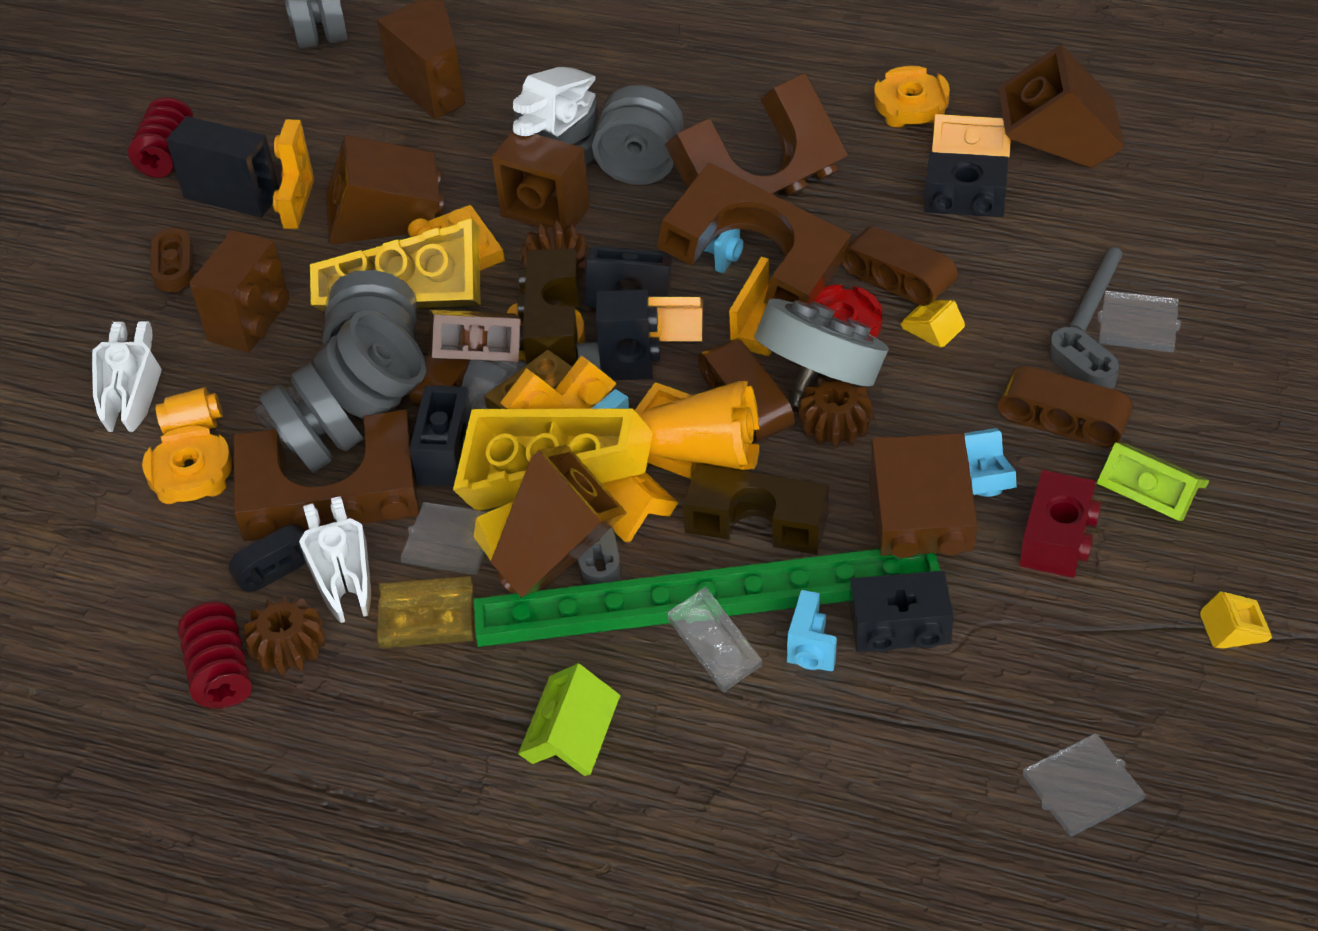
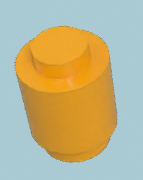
(189, 409)

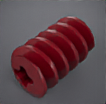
(149, 145)
(214, 656)

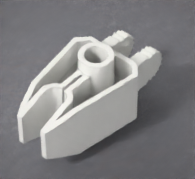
(553, 101)
(124, 376)
(337, 552)

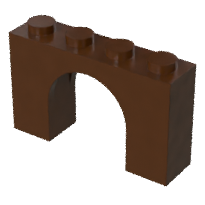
(805, 134)
(726, 202)
(377, 491)

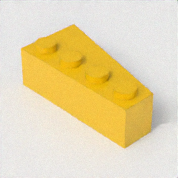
(436, 265)
(503, 441)

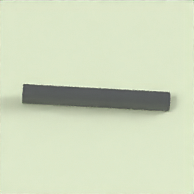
(1096, 288)

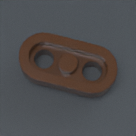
(171, 260)

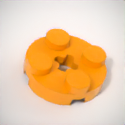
(899, 109)
(181, 484)

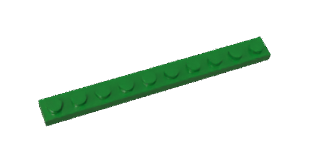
(648, 599)

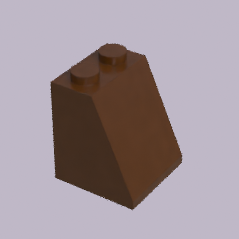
(423, 56)
(1061, 110)
(380, 190)
(922, 495)
(552, 521)

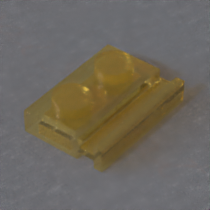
(425, 612)

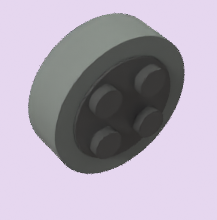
(820, 344)

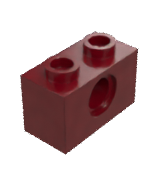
(1058, 524)

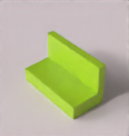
(1150, 480)
(570, 719)

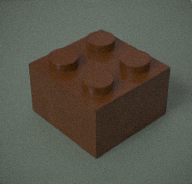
(541, 180)
(240, 290)

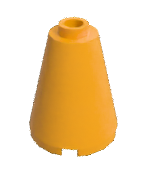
(708, 427)

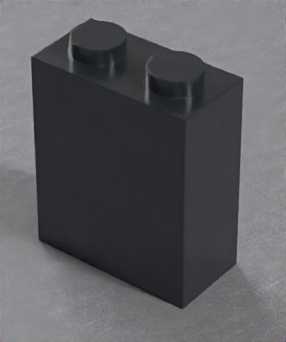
(223, 166)

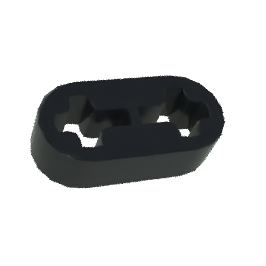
(268, 559)

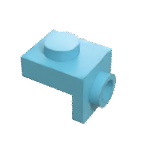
(987, 465)

